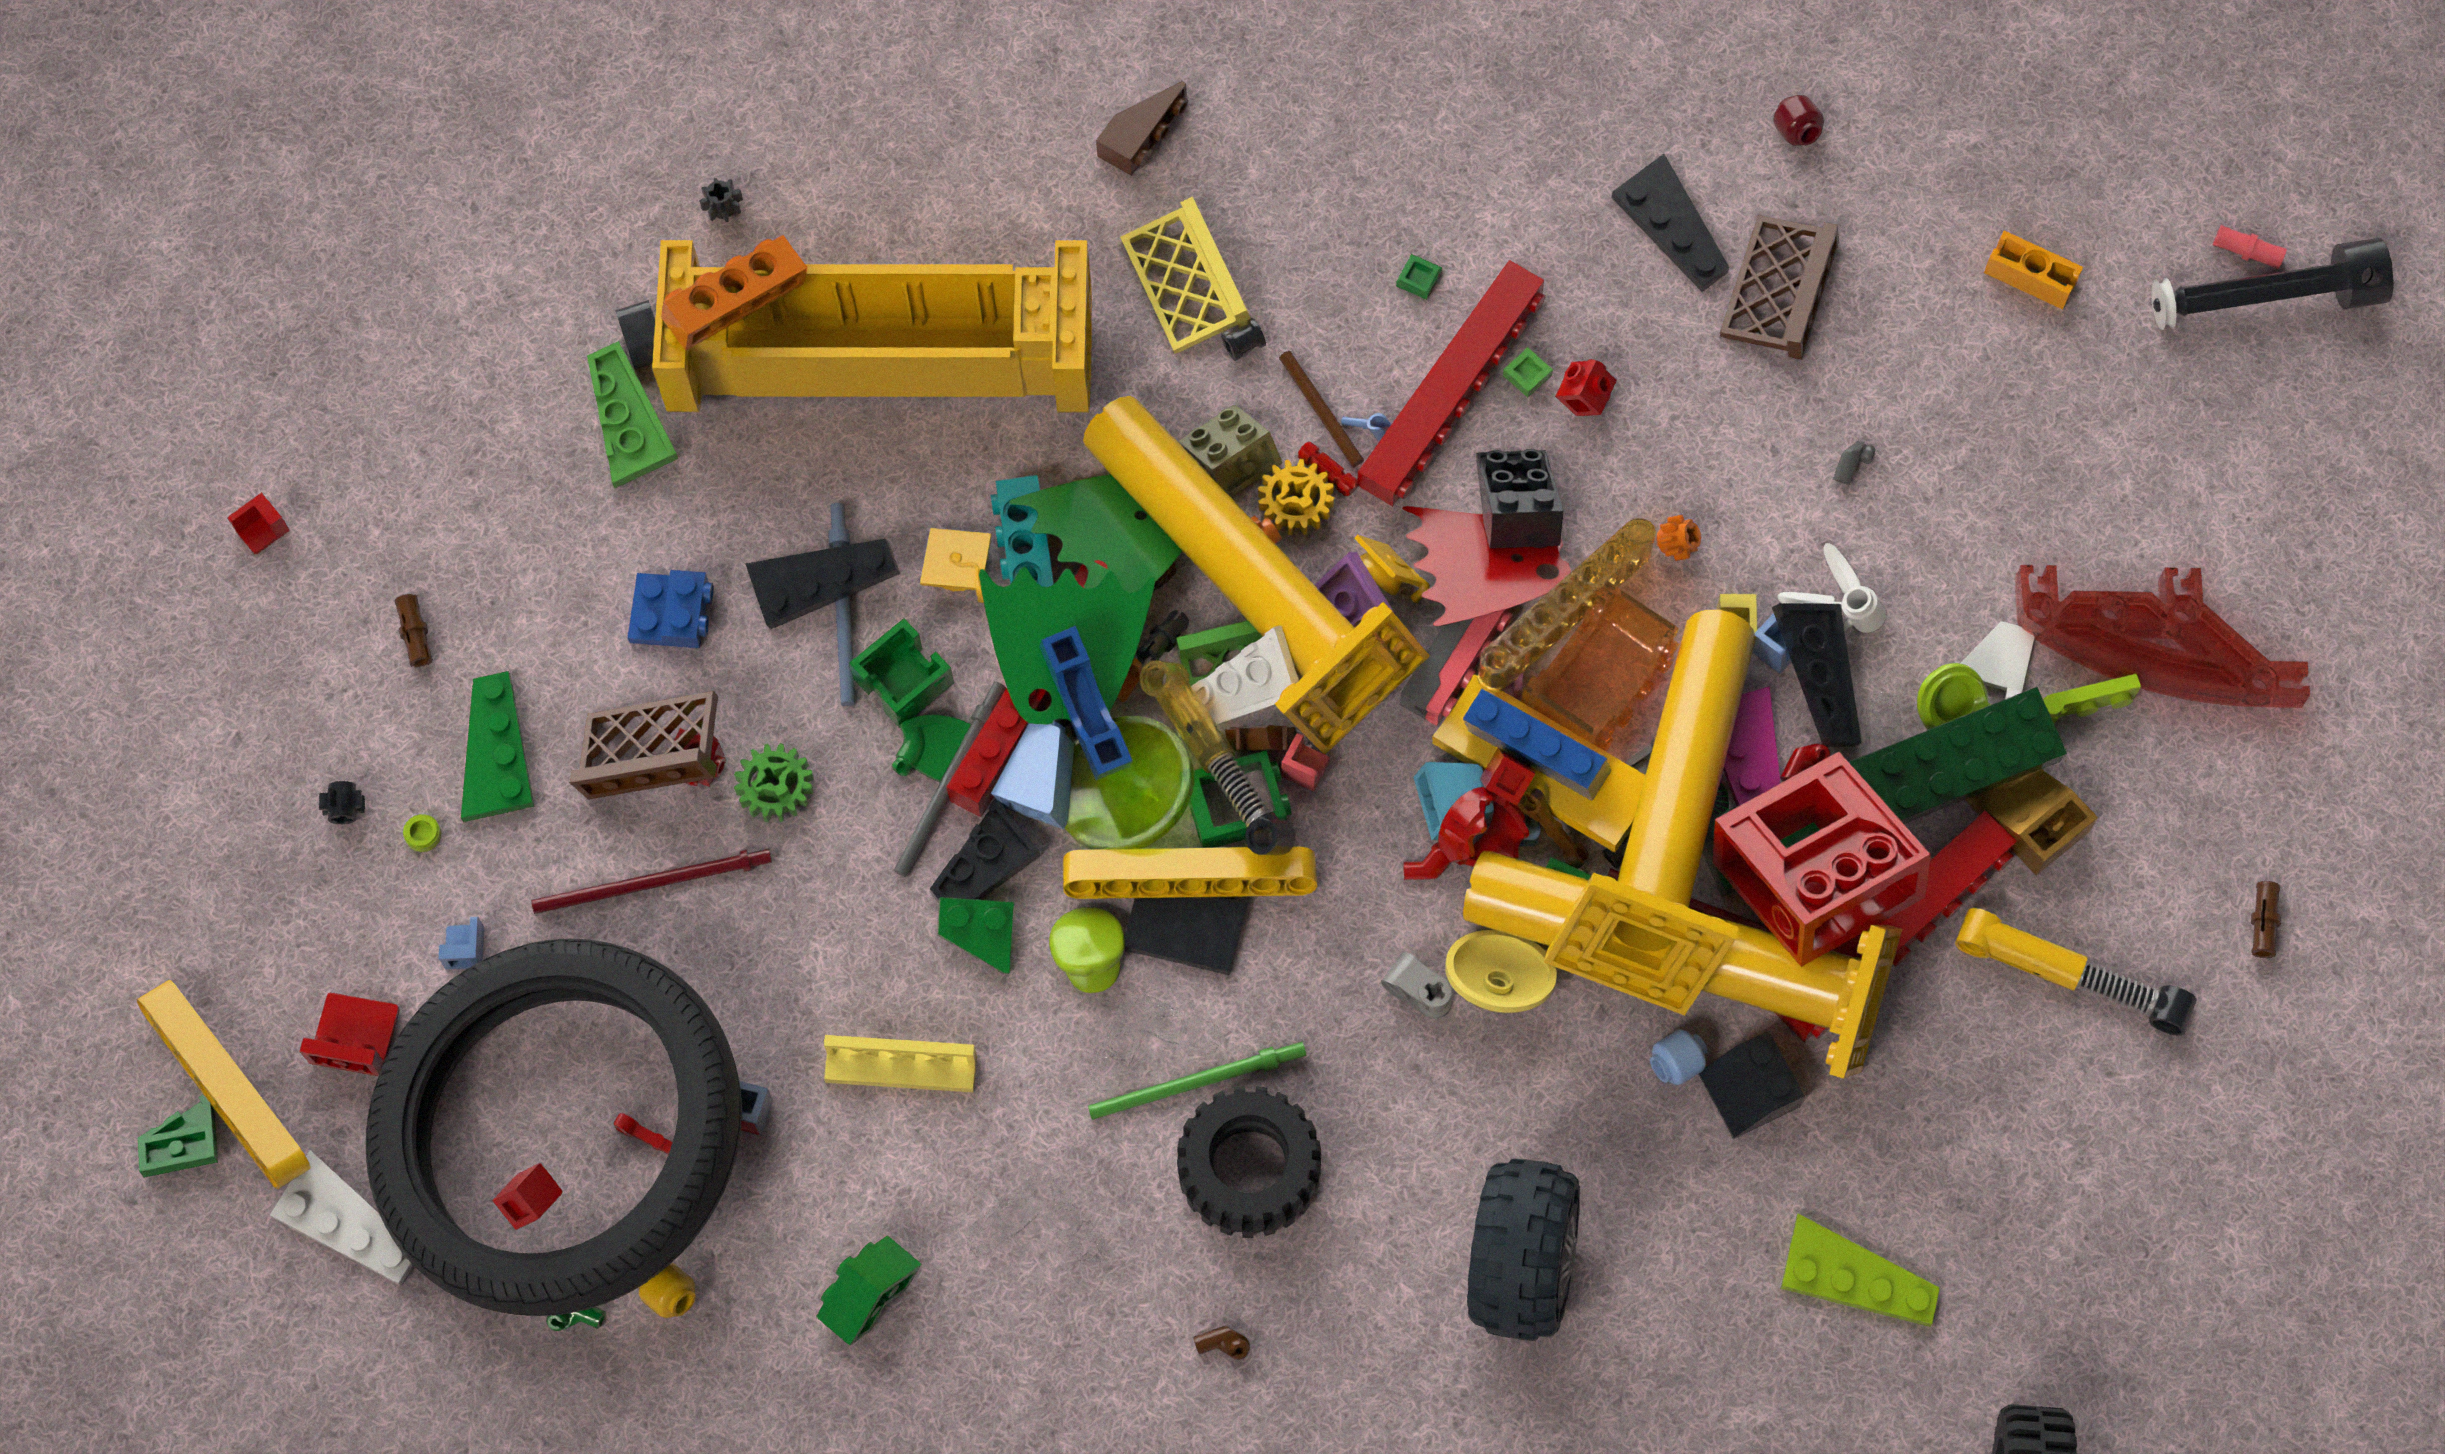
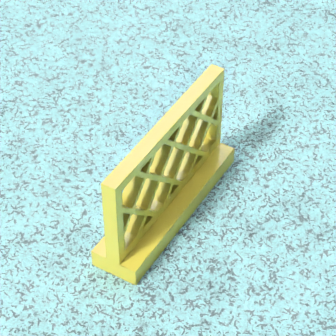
(1208, 257)

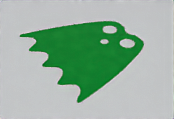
(1099, 523)
(1026, 613)

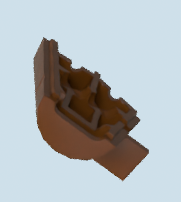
(1260, 738)

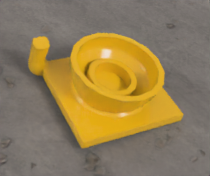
(955, 560)
(1389, 568)

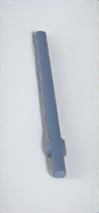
(838, 537)

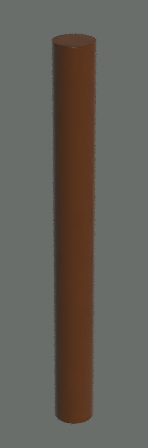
(1321, 409)

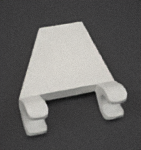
(2003, 658)

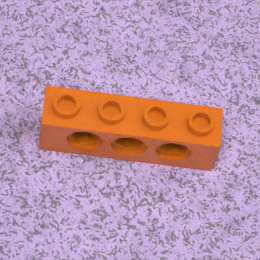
(694, 325)

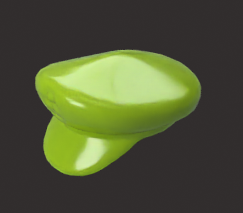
(1950, 694)
(1088, 948)

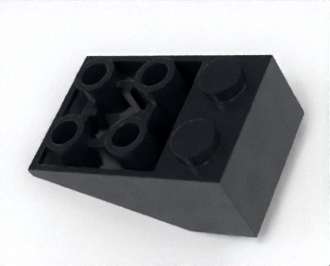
(1519, 499)

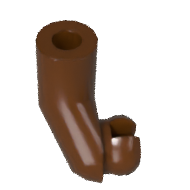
(1225, 1340)

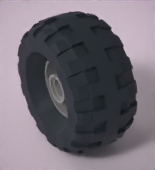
(1523, 1249)

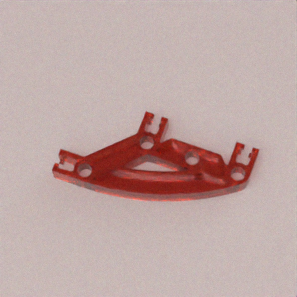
(2211, 670)

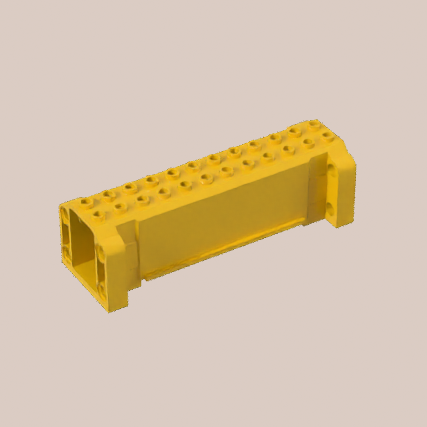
(891, 333)

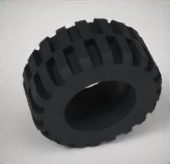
(1249, 1113)
(2034, 1431)

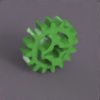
(761, 791)

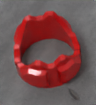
(1467, 819)

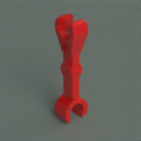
(630, 1127)

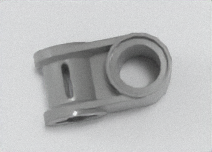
(1414, 982)

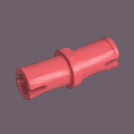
(2249, 247)

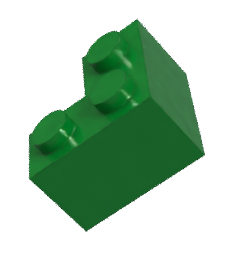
(865, 1288)

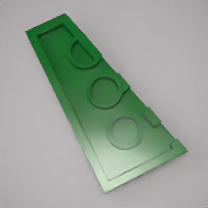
(495, 755)

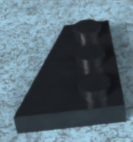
(987, 859)

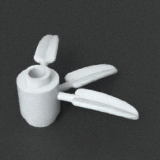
(1859, 602)

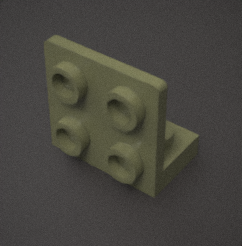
(1233, 449)

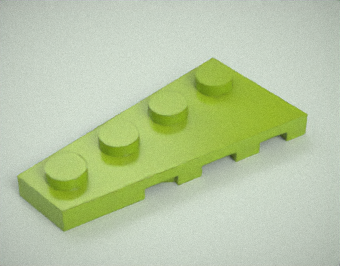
(1850, 1275)

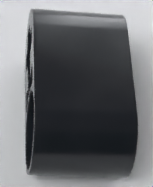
(638, 331)

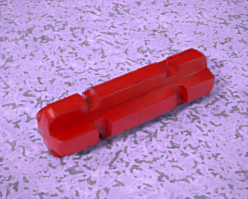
(1346, 482)

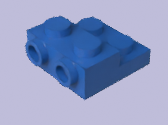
(670, 609)

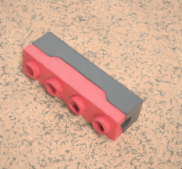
(1450, 665)

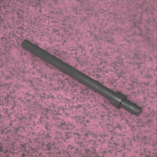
(941, 796)

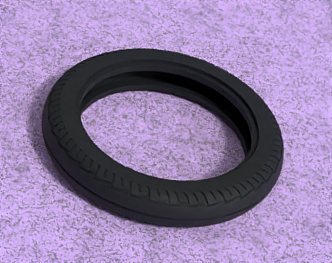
(654, 1229)

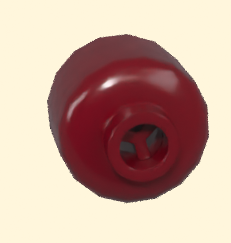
(1798, 120)

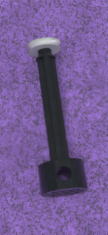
(2357, 274)

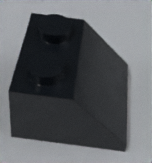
(1752, 1085)

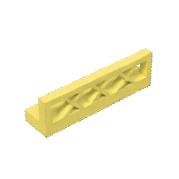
(859, 1063)

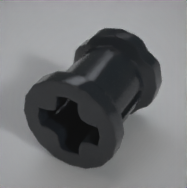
(1243, 339)

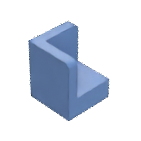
(1770, 645)
(463, 945)

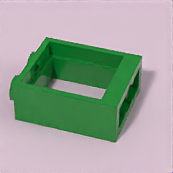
(1233, 832)

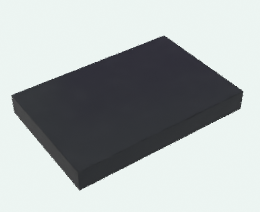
(1187, 930)

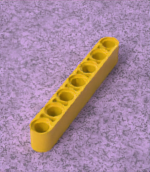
(1187, 873)
(223, 1084)

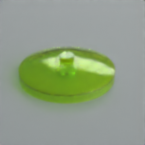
(1136, 802)

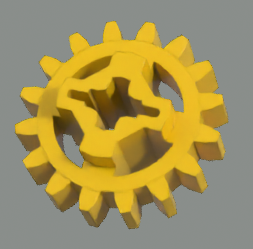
(1298, 482)

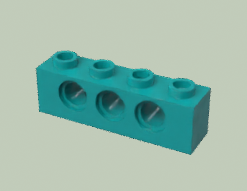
(1017, 534)

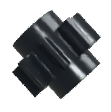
(721, 190)
(342, 802)

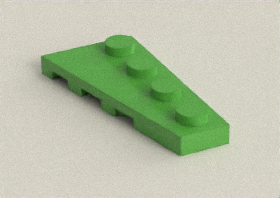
(629, 423)

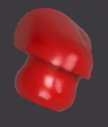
(1803, 758)
(1429, 868)

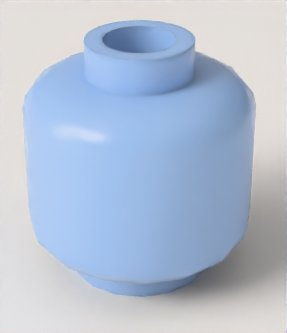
(1678, 1057)

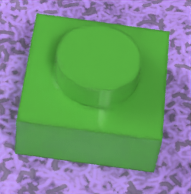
(1527, 372)

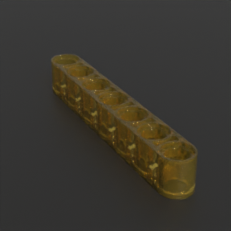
(1557, 616)

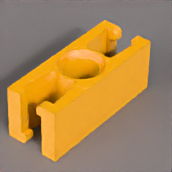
(2030, 255)

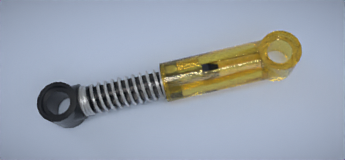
(1215, 755)

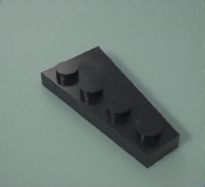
(1668, 216)
(814, 579)
(1821, 662)

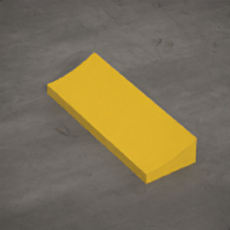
(1604, 819)

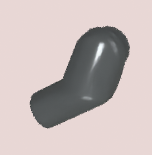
(1849, 458)

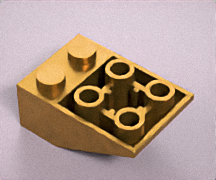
(2039, 814)

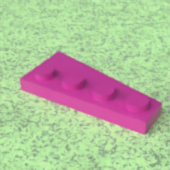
(1752, 751)

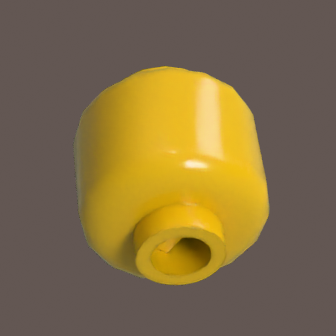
(669, 1292)

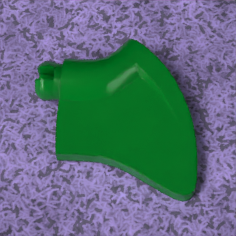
(929, 745)

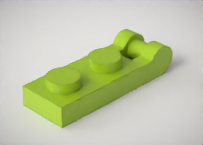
(2087, 699)

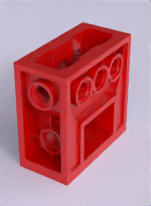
(1835, 880)

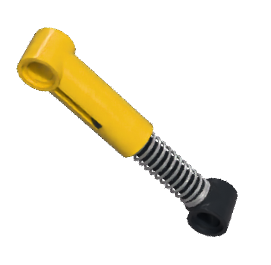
(1986, 936)

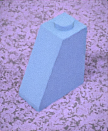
(1039, 775)

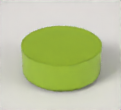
(422, 833)

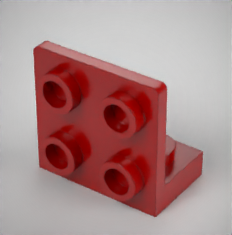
(352, 1034)

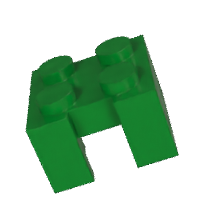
(901, 673)

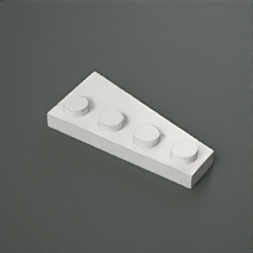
(1249, 679)
(340, 1219)

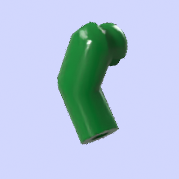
(592, 1317)

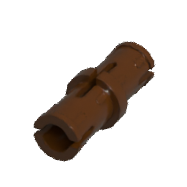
(413, 630)
(2265, 919)

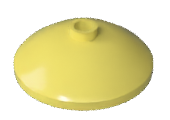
(1500, 971)

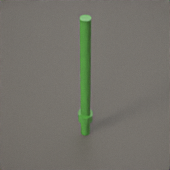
(1266, 1059)

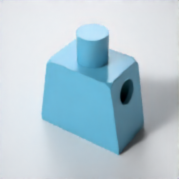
(1441, 786)

